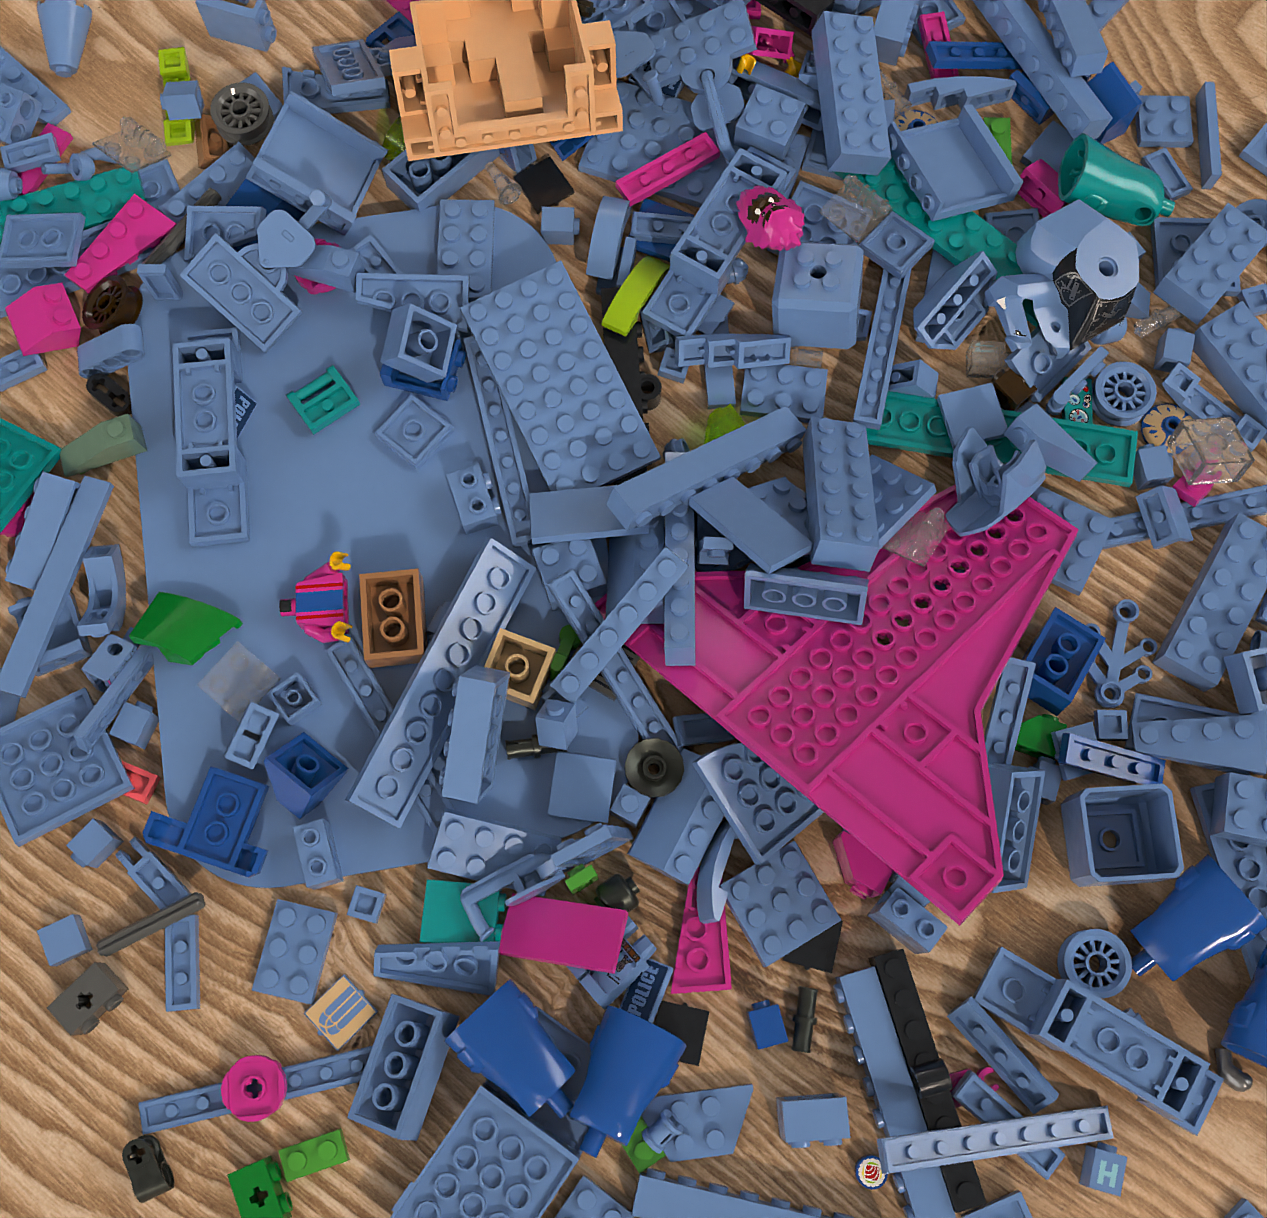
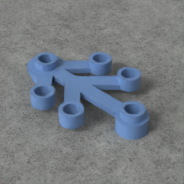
(1117, 660)

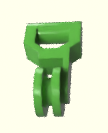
(568, 641)

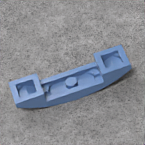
(1200, 404)
(709, 896)

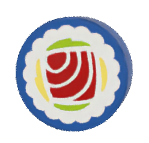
(869, 1172)

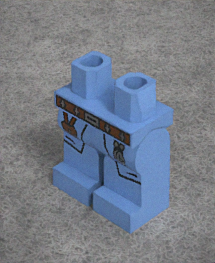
(631, 962)

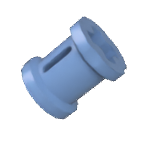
(662, 1131)

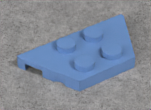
(708, 1117)

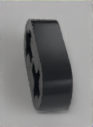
(114, 390)

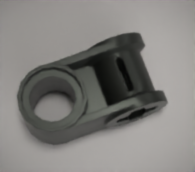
(148, 1172)

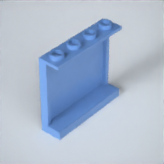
(313, 152)
(954, 165)

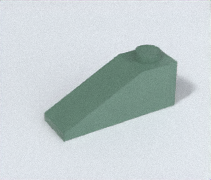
(103, 445)

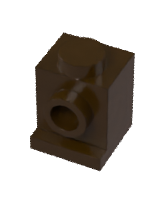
(1012, 390)

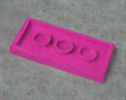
(564, 933)

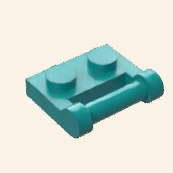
(327, 405)

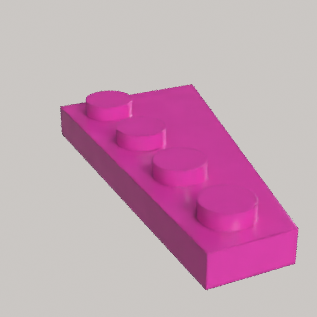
(121, 241)

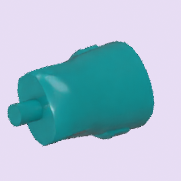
(1111, 183)

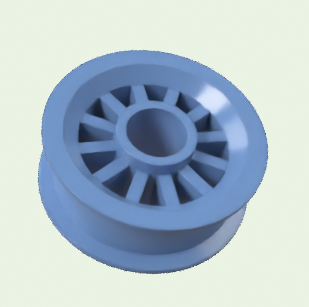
(1134, 383)
(1114, 945)

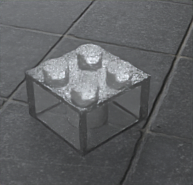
(1210, 451)

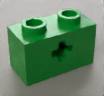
(256, 1178)

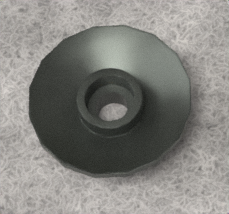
(658, 753)

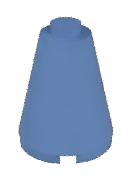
(64, 33)

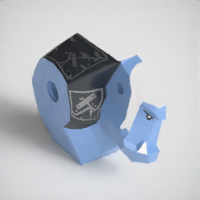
(1077, 274)

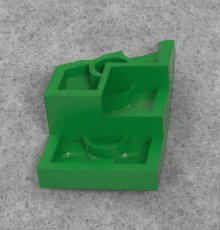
(182, 627)

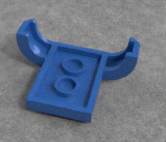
(217, 826)

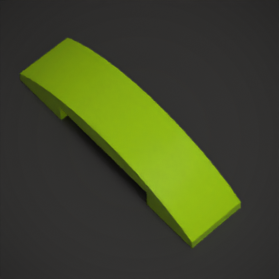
(175, 68)
(633, 294)

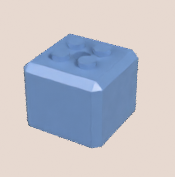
(818, 294)
(1144, 831)

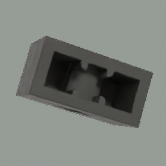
(71, 1006)

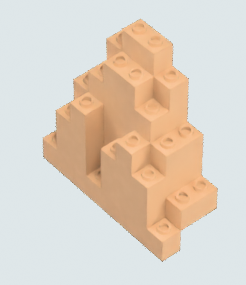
(503, 76)

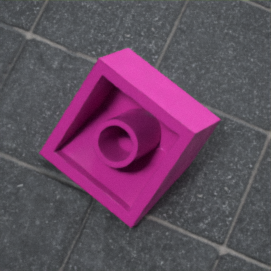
(44, 320)
(860, 867)

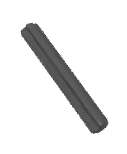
(177, 235)
(151, 924)

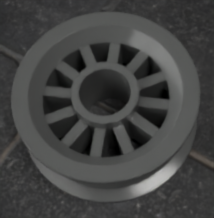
(256, 113)

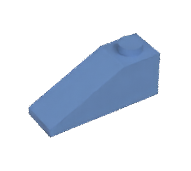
(331, 267)
(1056, 445)

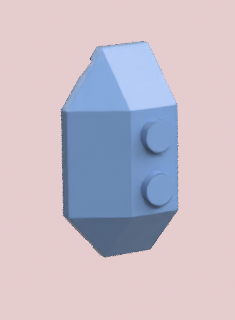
(955, 303)

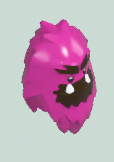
(770, 218)

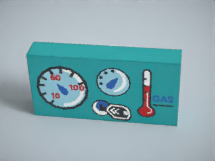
(1080, 406)

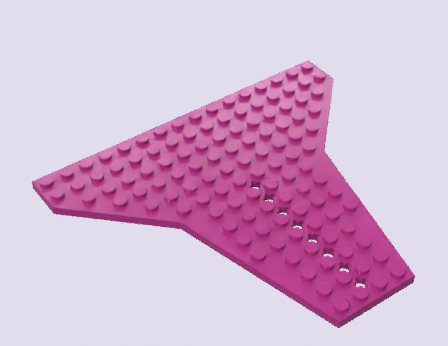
(874, 729)

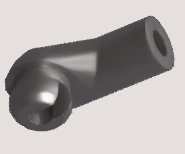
(1232, 1075)

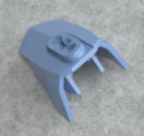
(988, 487)

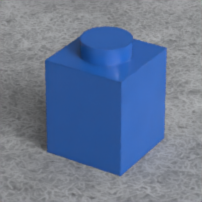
(766, 1024)

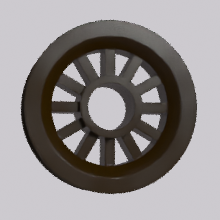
(111, 304)

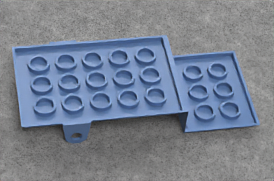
(499, 1158)

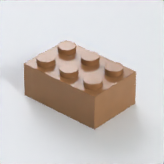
(393, 617)

